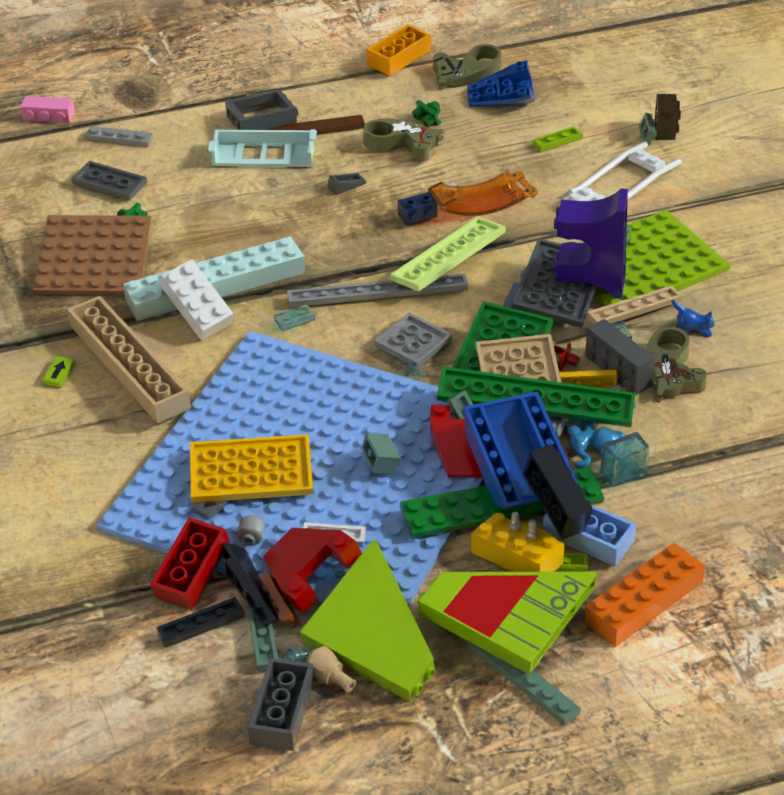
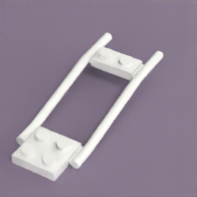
(637, 155)

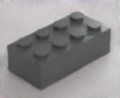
(615, 351)
(281, 704)

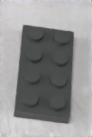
(109, 180)

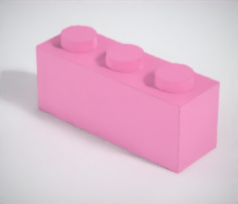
(47, 109)

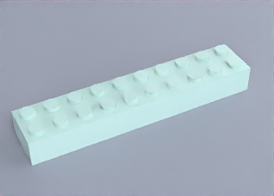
(226, 274)

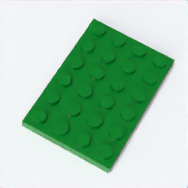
(497, 323)

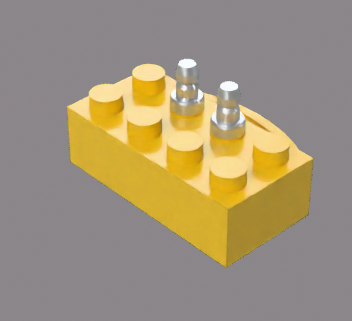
(517, 545)

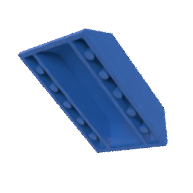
(501, 441)

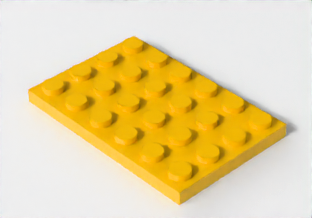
(250, 468)

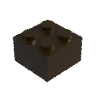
(667, 116)

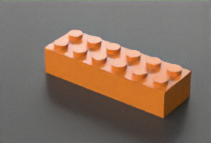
(644, 594)

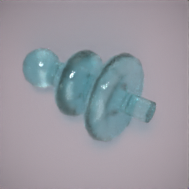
(415, 371)

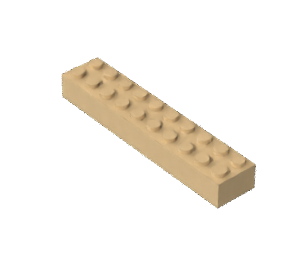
(129, 359)

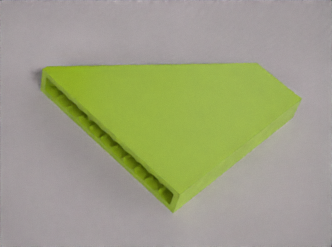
(373, 628)

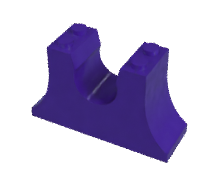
(604, 231)

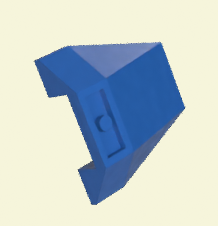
(503, 88)

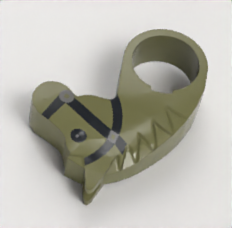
(468, 70)

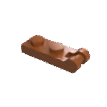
(279, 600)

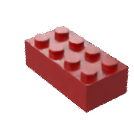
(189, 563)

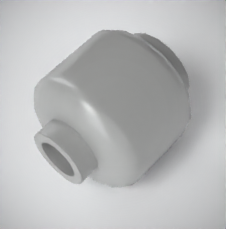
(250, 530)

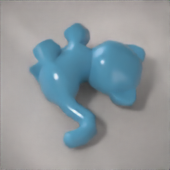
(589, 437)

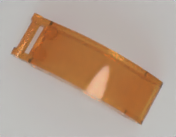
(483, 197)

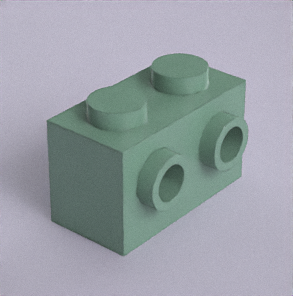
(380, 453)

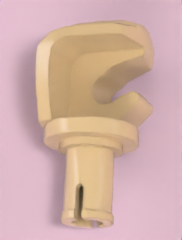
(328, 669)

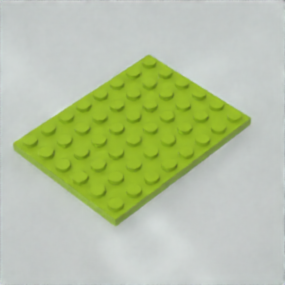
(662, 256)

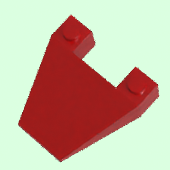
(451, 444)
(301, 554)

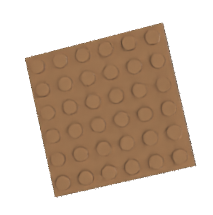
(92, 254)

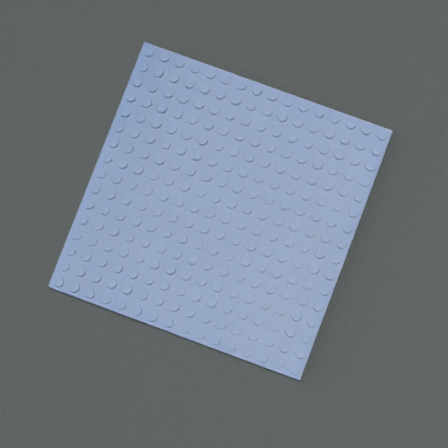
(294, 390)

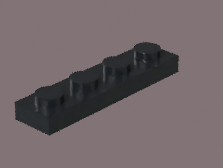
(200, 622)

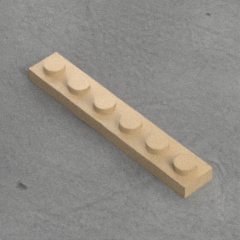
(635, 306)

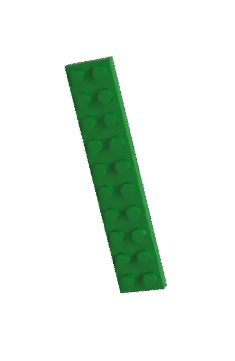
(558, 398)
(474, 506)

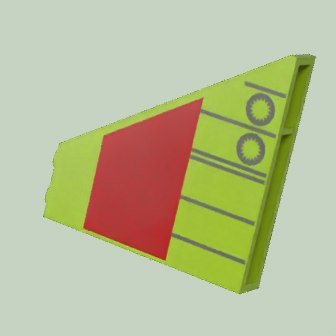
(507, 612)

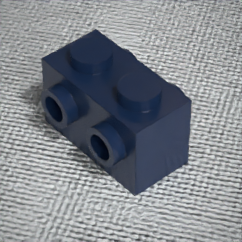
(417, 208)

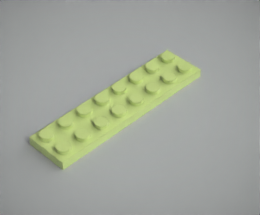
(447, 253)

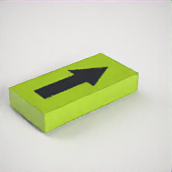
(58, 371)

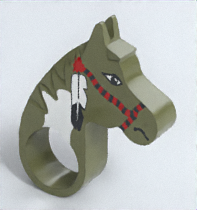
(401, 133)

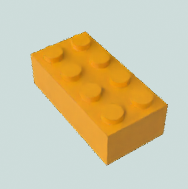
(398, 49)

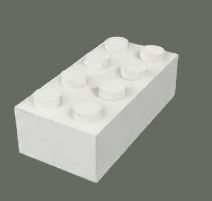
(196, 299)

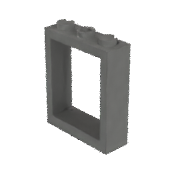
(263, 121)

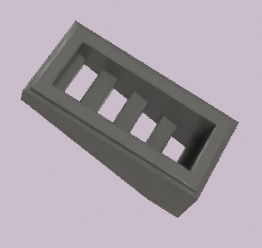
(345, 182)

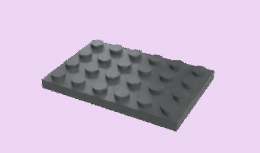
(545, 295)

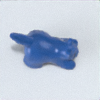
(690, 320)

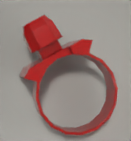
(566, 357)

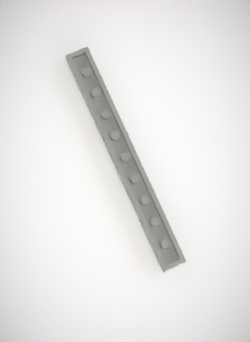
(372, 290)

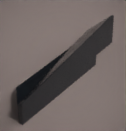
(247, 582)

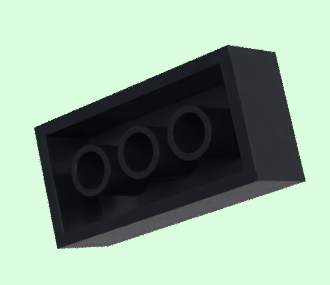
(557, 491)

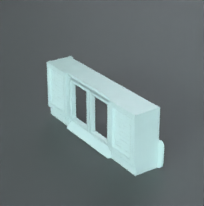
(229, 145)

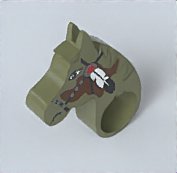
(670, 373)

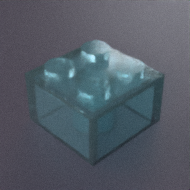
(624, 459)

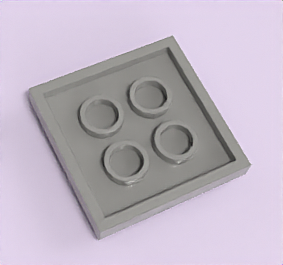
(413, 339)

